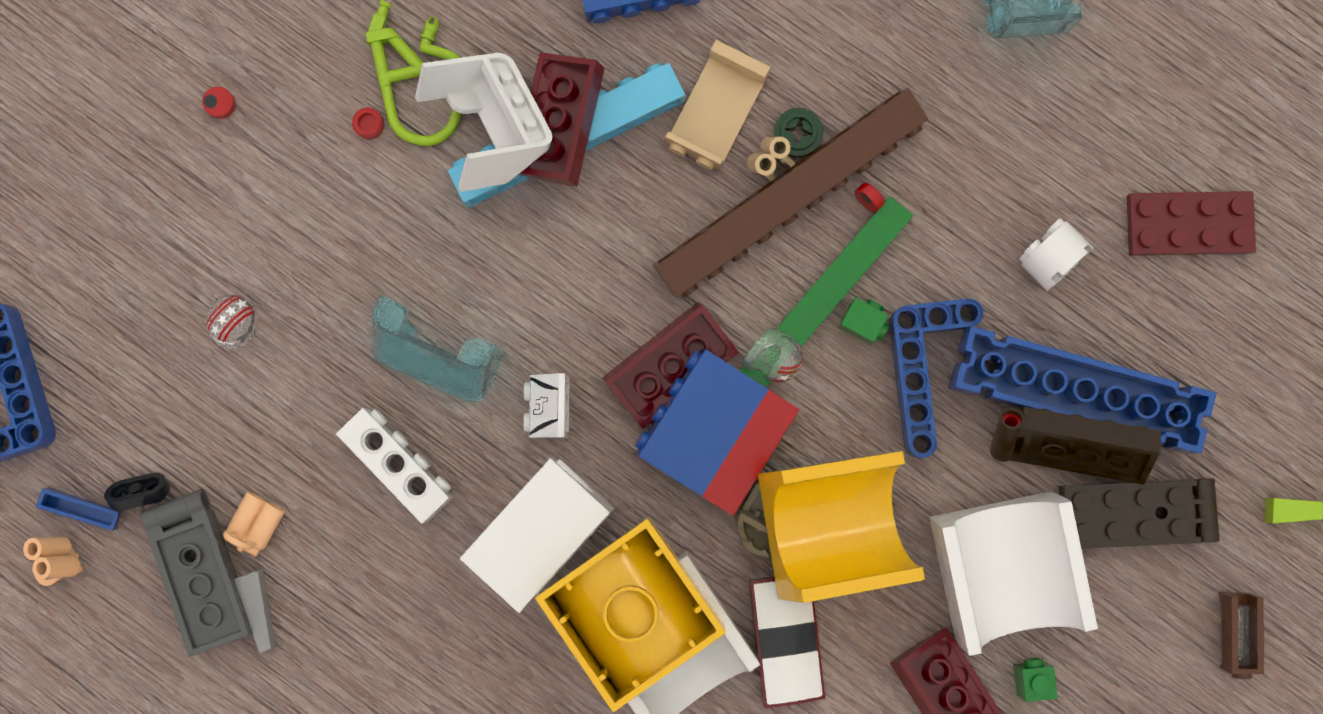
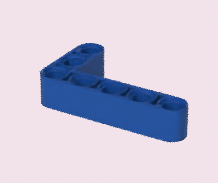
(918, 366)
(15, 392)

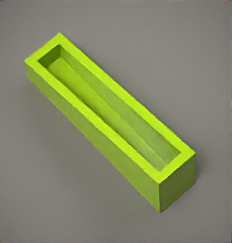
(1291, 510)

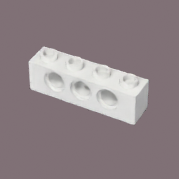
(356, 436)

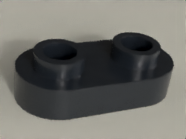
(137, 491)

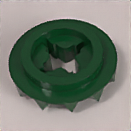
(810, 124)

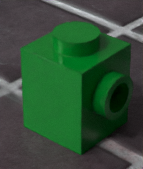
(865, 321)
(1035, 680)

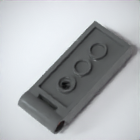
(201, 589)

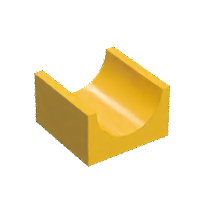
(835, 528)
(631, 614)

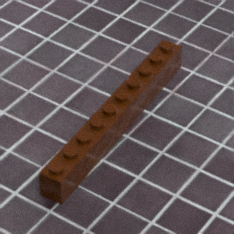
(790, 192)

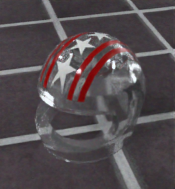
(232, 321)
(776, 356)

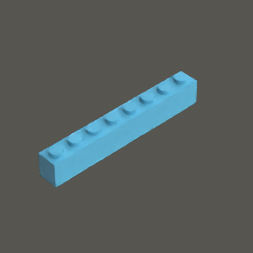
(614, 114)

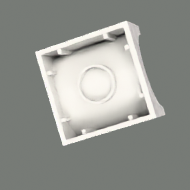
(537, 533)
(1012, 569)
(706, 669)

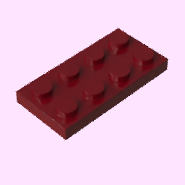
(1191, 223)

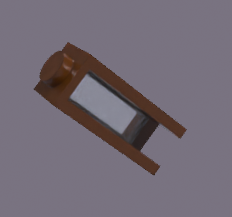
(1242, 634)

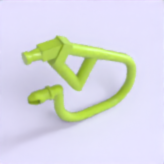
(379, 35)

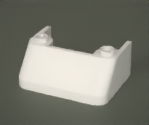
(506, 107)

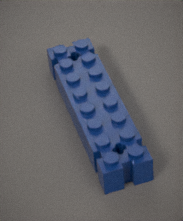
(1075, 384)

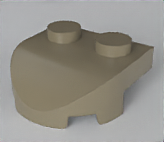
(753, 525)

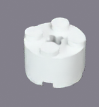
(1056, 255)

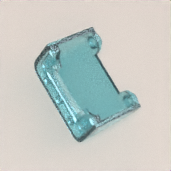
(463, 375)

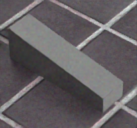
(256, 607)

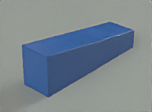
(78, 508)

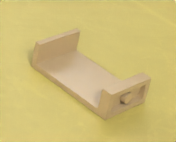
(717, 106)

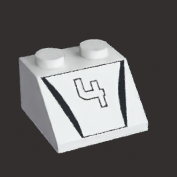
(547, 406)

